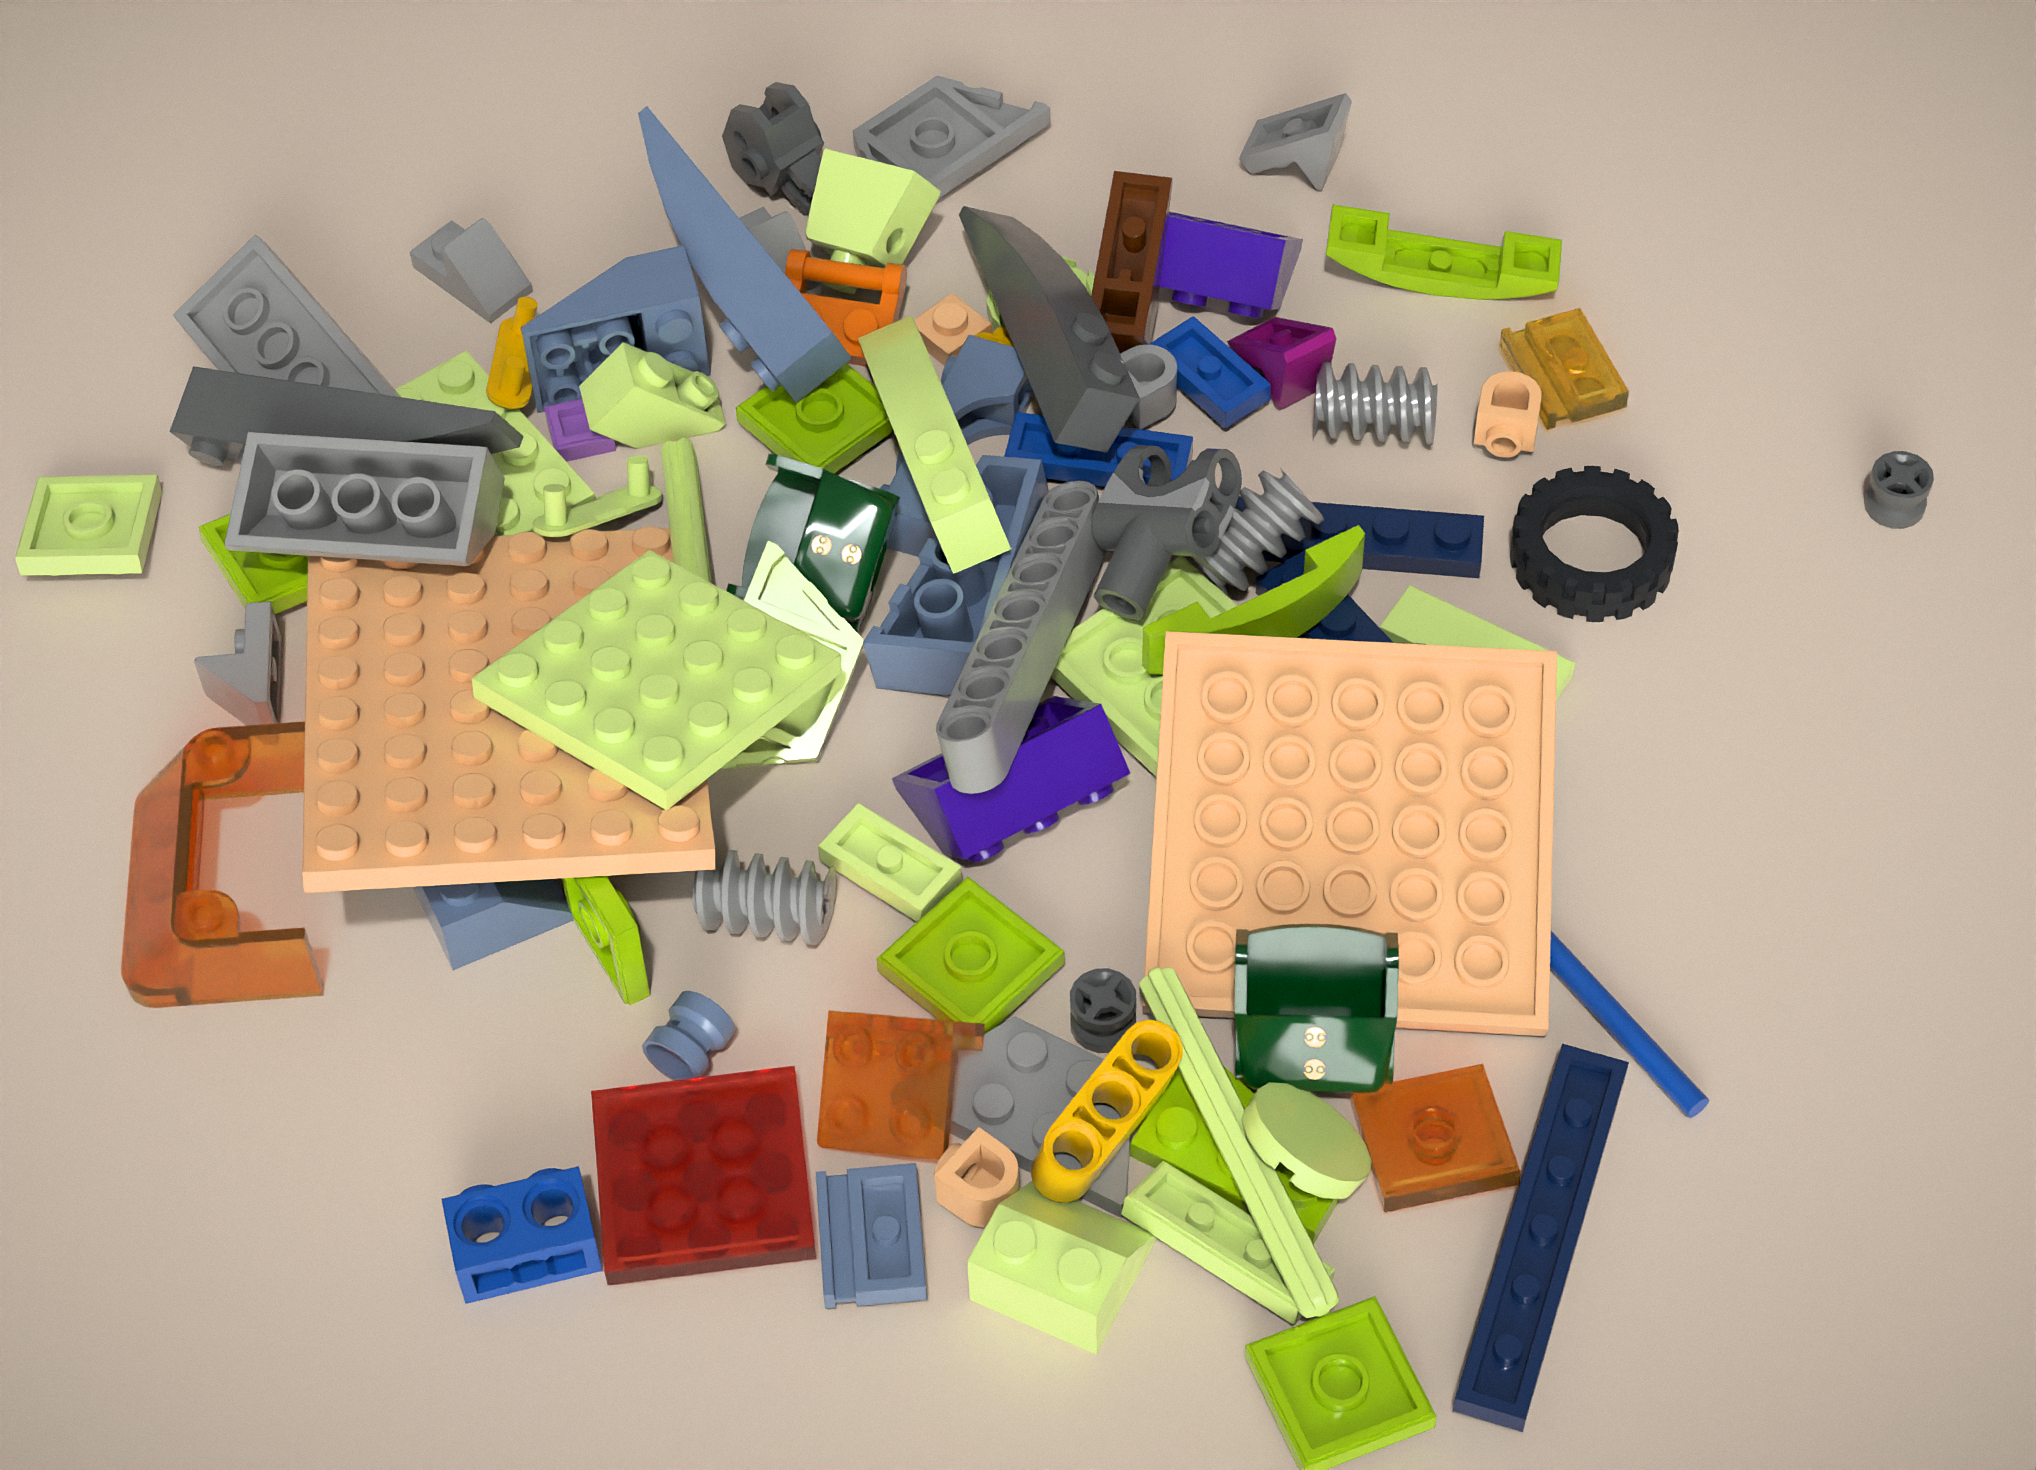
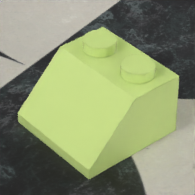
(1057, 1266)

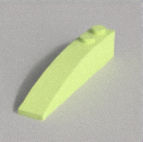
(933, 445)

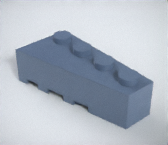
(941, 612)

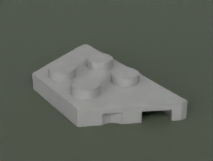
(947, 131)
(1020, 1090)

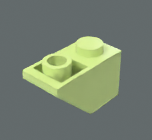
(649, 400)

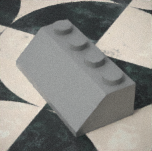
(364, 499)

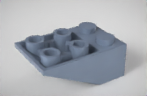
(638, 301)

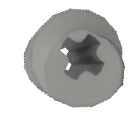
(1376, 402)
(1259, 530)
(765, 899)

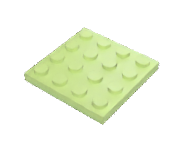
(657, 678)

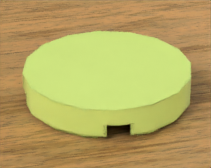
(1307, 1139)

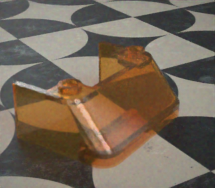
(187, 941)

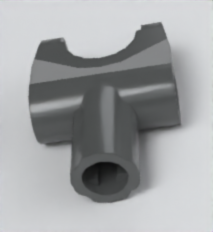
(1159, 520)

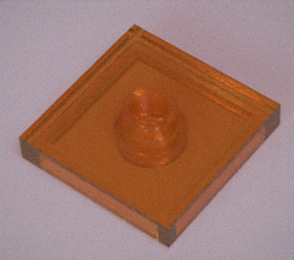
(1435, 1138)

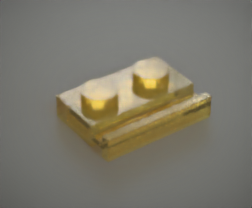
(1567, 365)

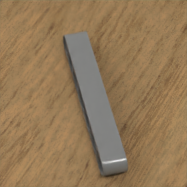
(1021, 640)

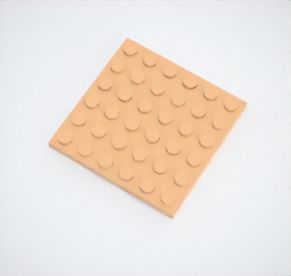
(1365, 797)

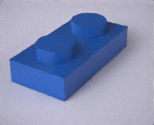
(1214, 373)

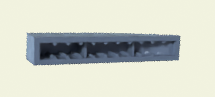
(740, 275)

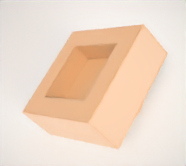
(948, 325)

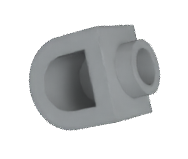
(1155, 379)

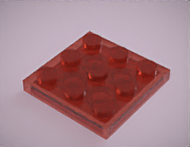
(702, 1175)

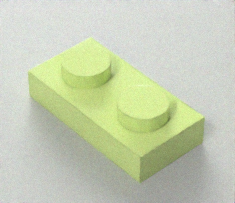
(889, 862)

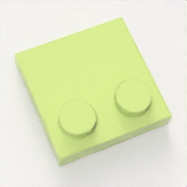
(89, 525)

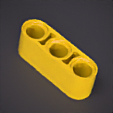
(1094, 1137)

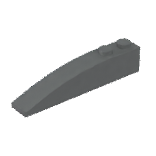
(1054, 331)
(226, 405)

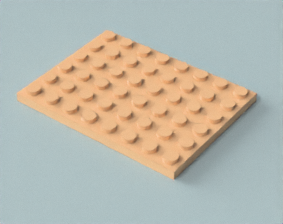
(425, 780)

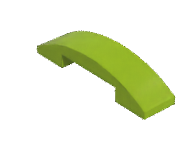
(1440, 265)
(1282, 612)

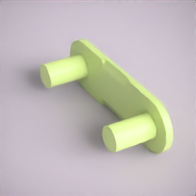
(565, 520)

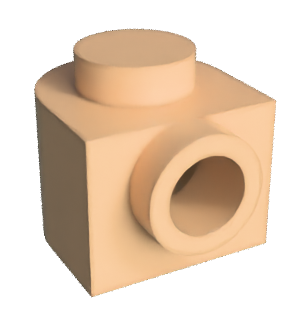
(1508, 414)
(976, 1177)

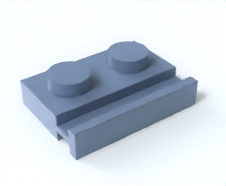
(871, 1236)

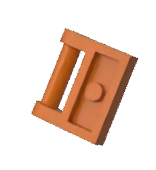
(847, 317)

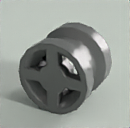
(1898, 489)
(1097, 994)

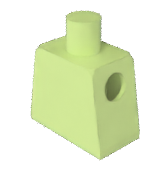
(867, 211)

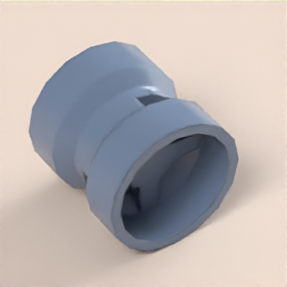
(689, 1037)

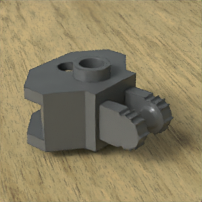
(776, 144)

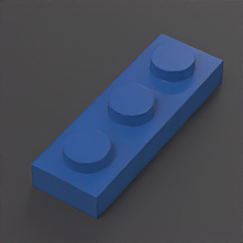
(1063, 462)

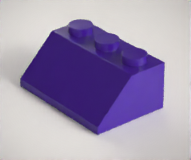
(1227, 264)
(1061, 761)

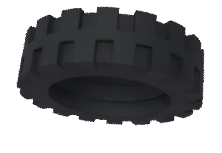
(1592, 592)

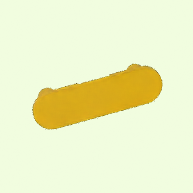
(509, 373)

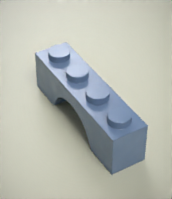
(984, 392)

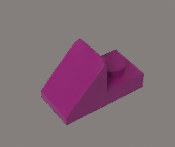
(1288, 355)

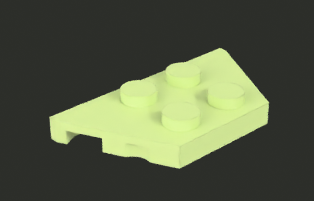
(791, 598)

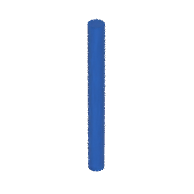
(1626, 1029)

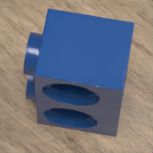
(525, 1250)

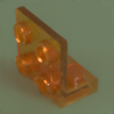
(891, 1082)

